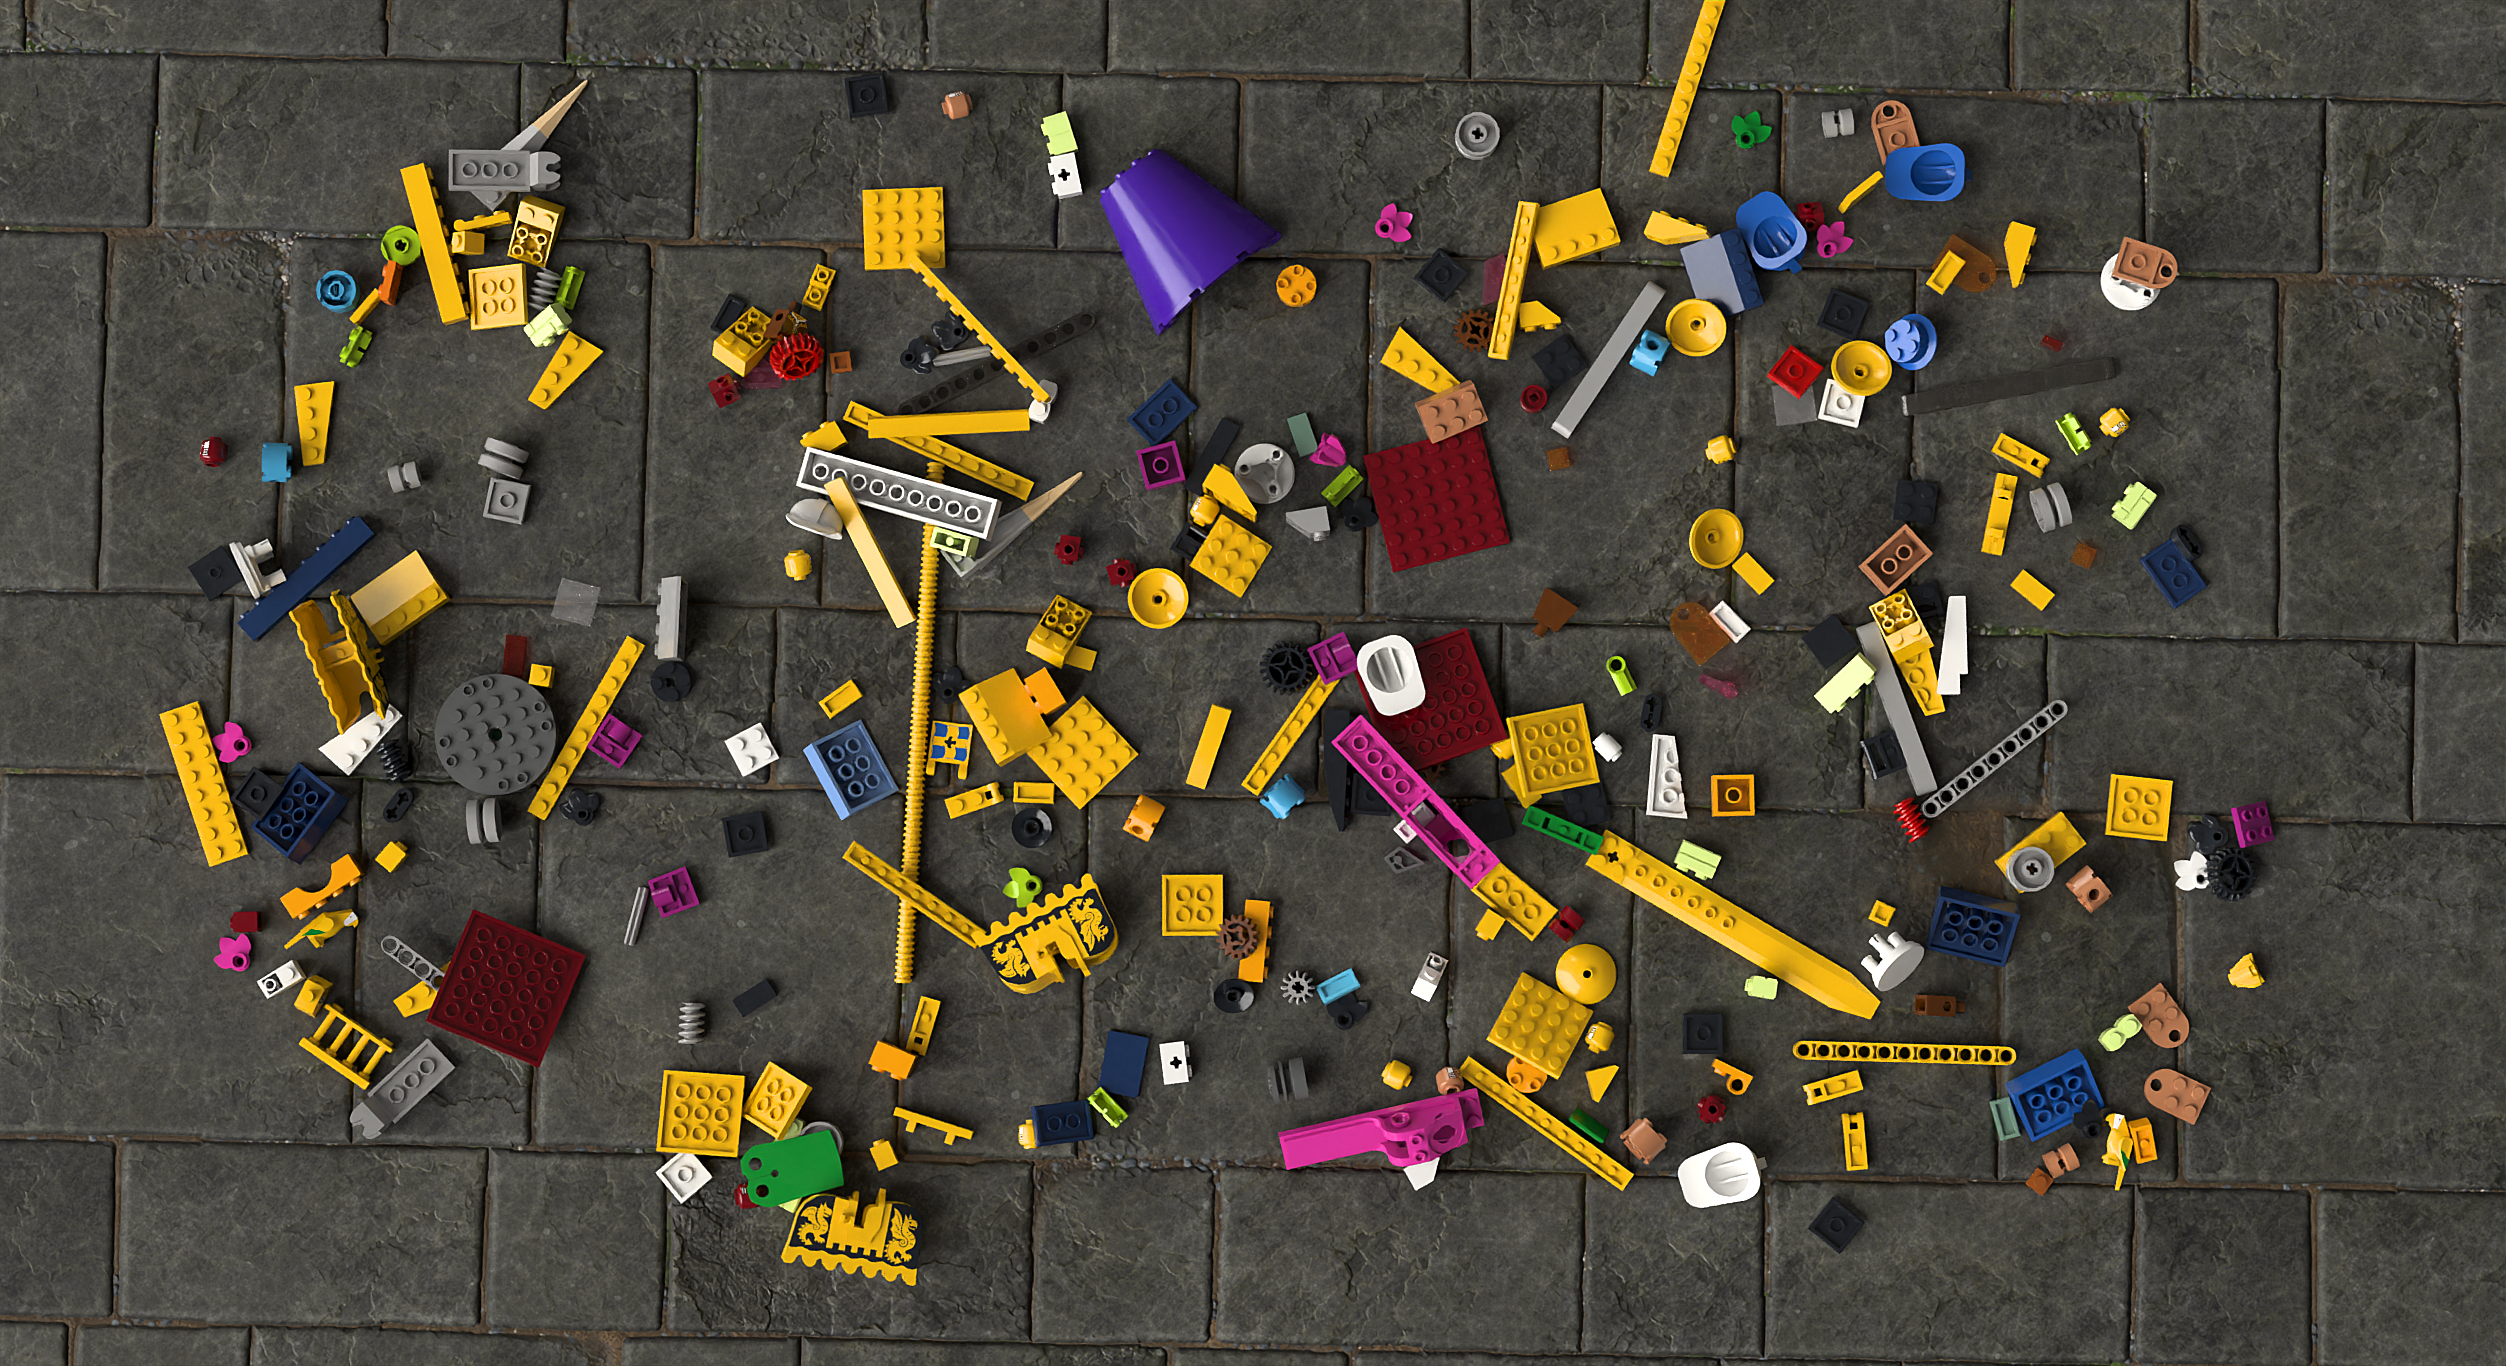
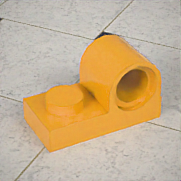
(1723, 1069)
(2143, 1141)

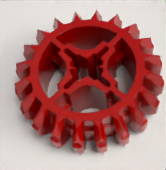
(796, 356)

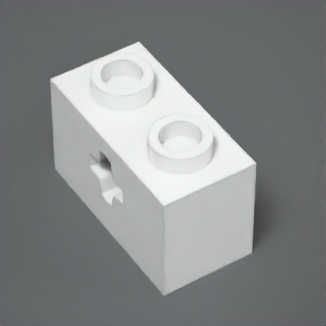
(1071, 186)
(1168, 1052)

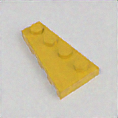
(1415, 363)
(566, 366)
(313, 413)
(1922, 680)
(419, 997)

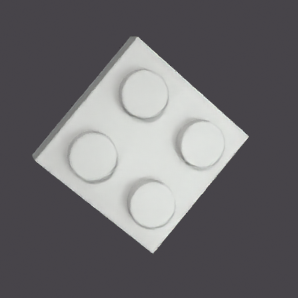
(1840, 405)
(752, 749)
(684, 1175)

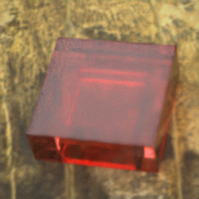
(2051, 343)

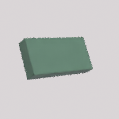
(1302, 434)
(2004, 1118)

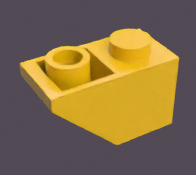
(1535, 315)
(826, 439)

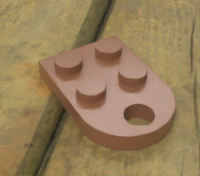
(1893, 131)
(2143, 264)
(2160, 1016)
(2177, 1094)

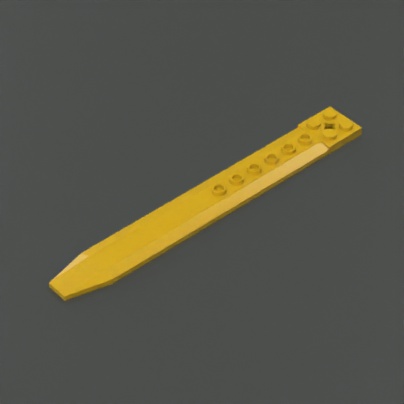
(1732, 927)

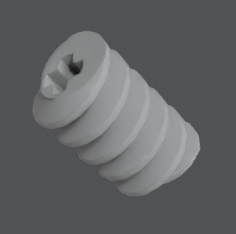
(543, 290)
(692, 1023)

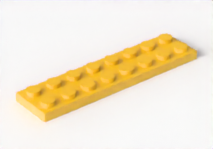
(204, 784)

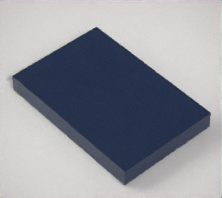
(1162, 413)
(2172, 573)
(1123, 1063)
(1062, 1122)

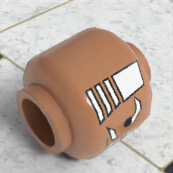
(957, 105)
(1449, 1080)

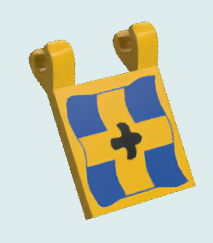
(949, 745)

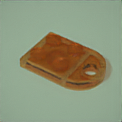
(1975, 264)
(1698, 633)

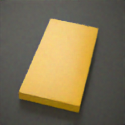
(1860, 192)
(1515, 901)

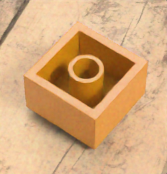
(1045, 692)
(1732, 795)
(892, 1059)

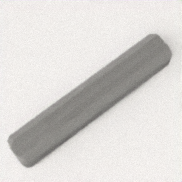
(962, 355)
(636, 916)

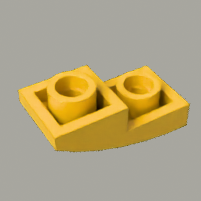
(819, 287)
(1512, 779)

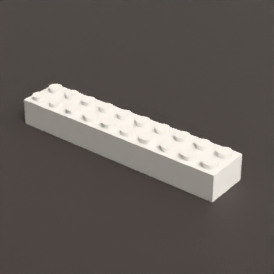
(902, 494)

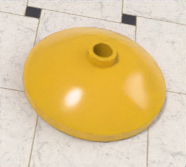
(1693, 338)
(1865, 359)
(1724, 539)
(1158, 583)
(1571, 979)

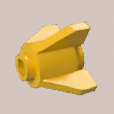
(2246, 973)

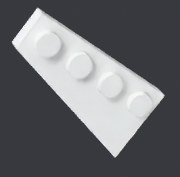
(360, 739)
(1665, 788)

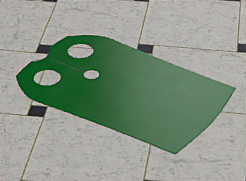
(804, 1168)

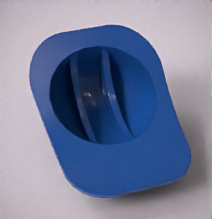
(1927, 172)
(1772, 232)

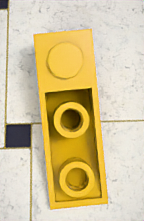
(1672, 231)
(2017, 246)

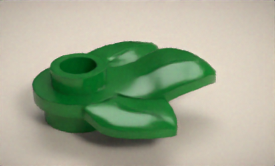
(1751, 128)

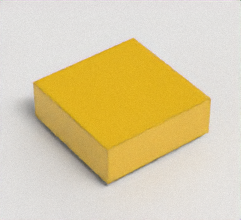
(1881, 913)

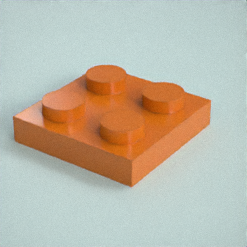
(389, 289)

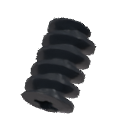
(393, 761)

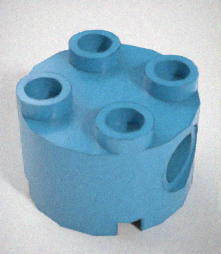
(338, 291)
(1650, 352)
(275, 462)
(1283, 796)

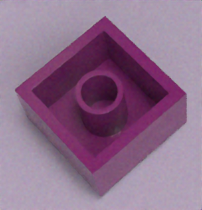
(1161, 466)

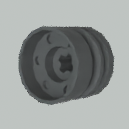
(1288, 1080)

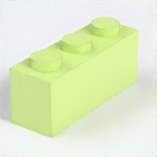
(1846, 683)

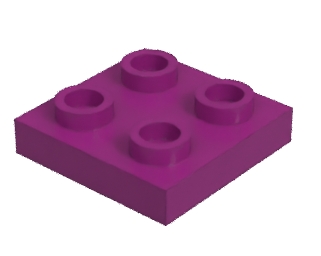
(1334, 658)
(614, 741)
(2252, 824)
(673, 892)

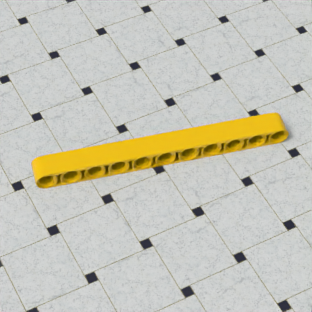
(1914, 1050)

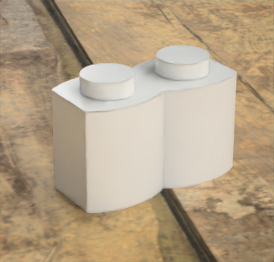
(1040, 411)

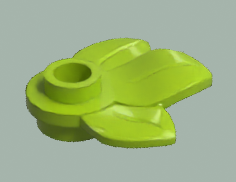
(1020, 888)

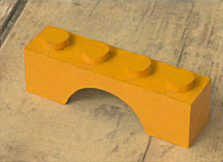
(344, 872)
(1253, 967)

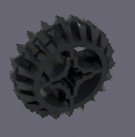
(1289, 650)
(2224, 883)

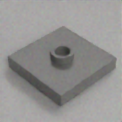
(507, 501)

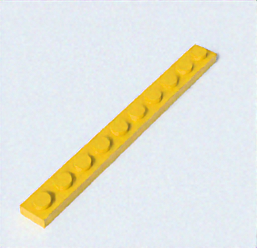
(1686, 87)
(972, 323)
(950, 456)
(586, 728)
(1545, 1123)

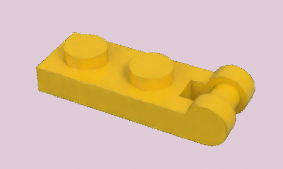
(482, 222)
(2020, 454)
(973, 800)
(923, 1024)
(1833, 1087)
(1854, 1142)

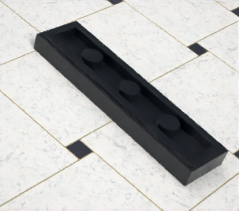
(1211, 455)

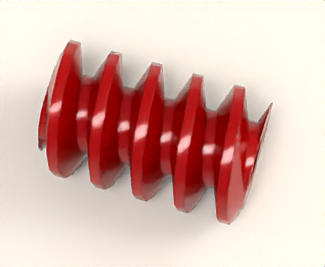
(1911, 819)

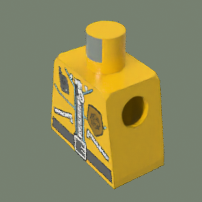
(313, 995)

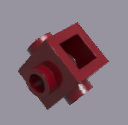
(1810, 215)
(725, 390)
(1069, 542)
(1113, 572)
(1703, 1109)

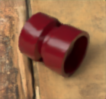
(1533, 399)
(1572, 919)

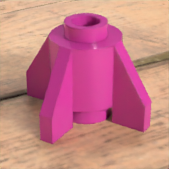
(1329, 452)

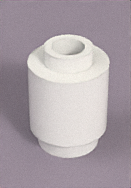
(1608, 747)

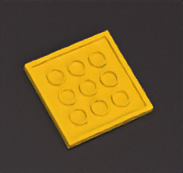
(903, 224)
(1552, 750)
(1082, 753)
(1540, 1025)
(700, 1113)

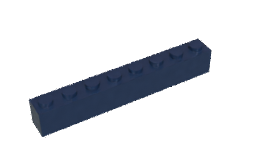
(307, 578)

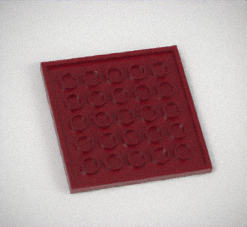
(1436, 499)
(1456, 709)
(505, 988)

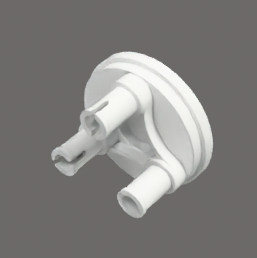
(2125, 293)
(1265, 473)
(248, 561)
(1896, 962)

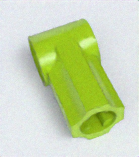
(1621, 677)

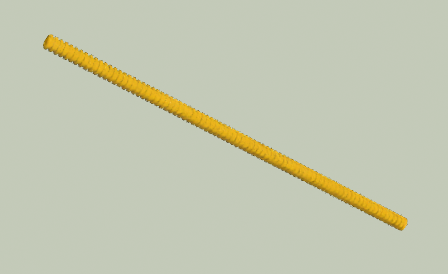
(918, 737)

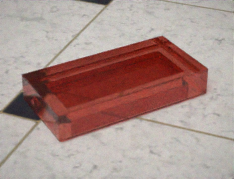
(514, 655)

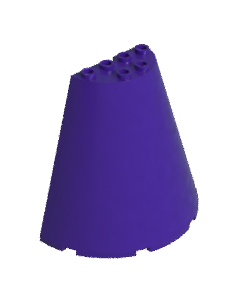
(1178, 233)

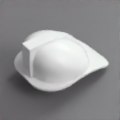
(817, 517)
(1391, 675)
(1721, 1175)

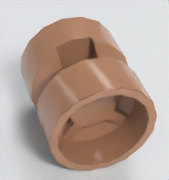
(2066, 1155)

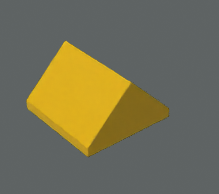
(1599, 1079)

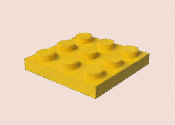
(498, 296)
(1230, 556)
(2138, 807)
(1192, 905)
(775, 1101)

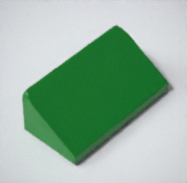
(1588, 1125)

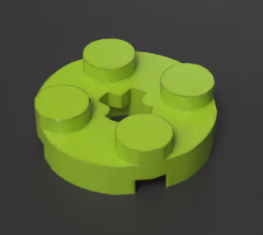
(391, 241)

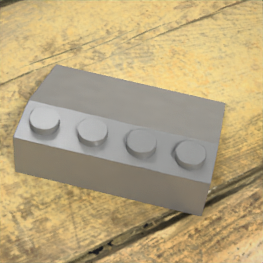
(672, 619)

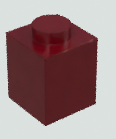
(246, 922)

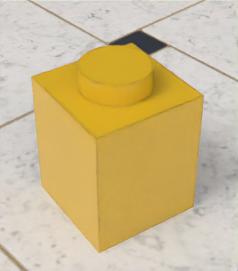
(468, 243)
(541, 676)
(392, 856)
(1489, 925)
(883, 1154)

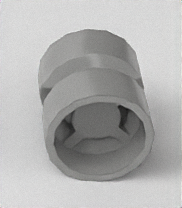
(1845, 123)
(404, 476)

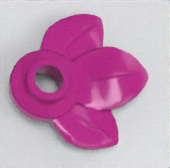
(1396, 222)
(1834, 237)
(229, 743)
(232, 950)

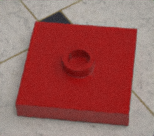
(1795, 372)

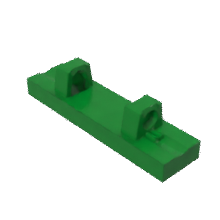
(1562, 830)

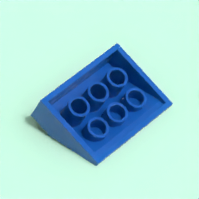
(2053, 1093)

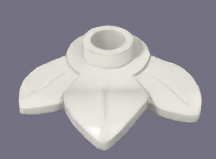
(2189, 872)

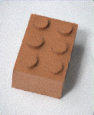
(1451, 411)
(1895, 560)

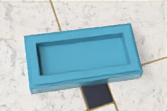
(1338, 986)

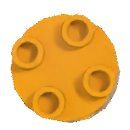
(1296, 286)
(1144, 817)
(1524, 1076)

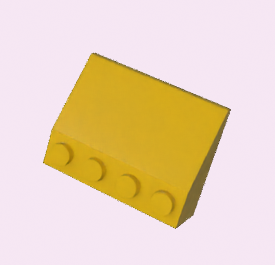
(1574, 229)
(1226, 490)
(399, 598)
(1005, 716)

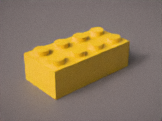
(2054, 837)

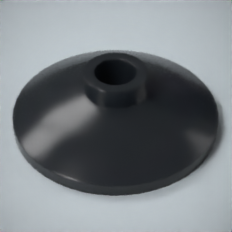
(1023, 835)
(1236, 1001)

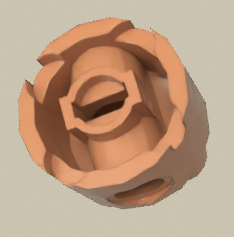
(2089, 889)
(1643, 1140)

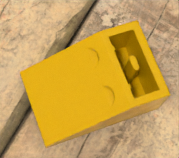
(535, 230)
(743, 342)
(1901, 626)
(1058, 631)

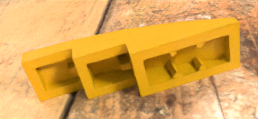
(1208, 746)

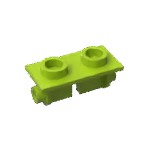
(569, 287)
(357, 339)
(2068, 426)
(1342, 486)
(1108, 1107)

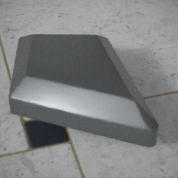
(1402, 860)

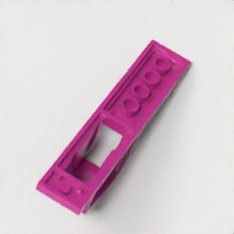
(1405, 792)
(1379, 1130)

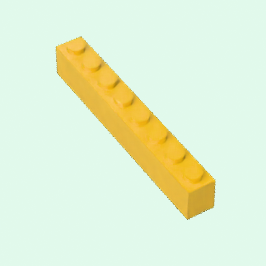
(434, 243)

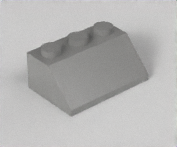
(1310, 522)

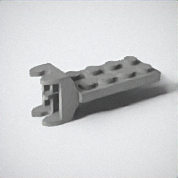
(503, 170)
(401, 1089)

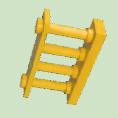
(345, 1066)

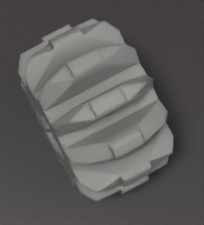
(1293, 992)

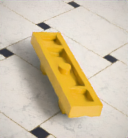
(1999, 514)
(914, 1118)

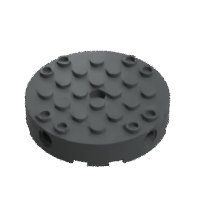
(467, 729)

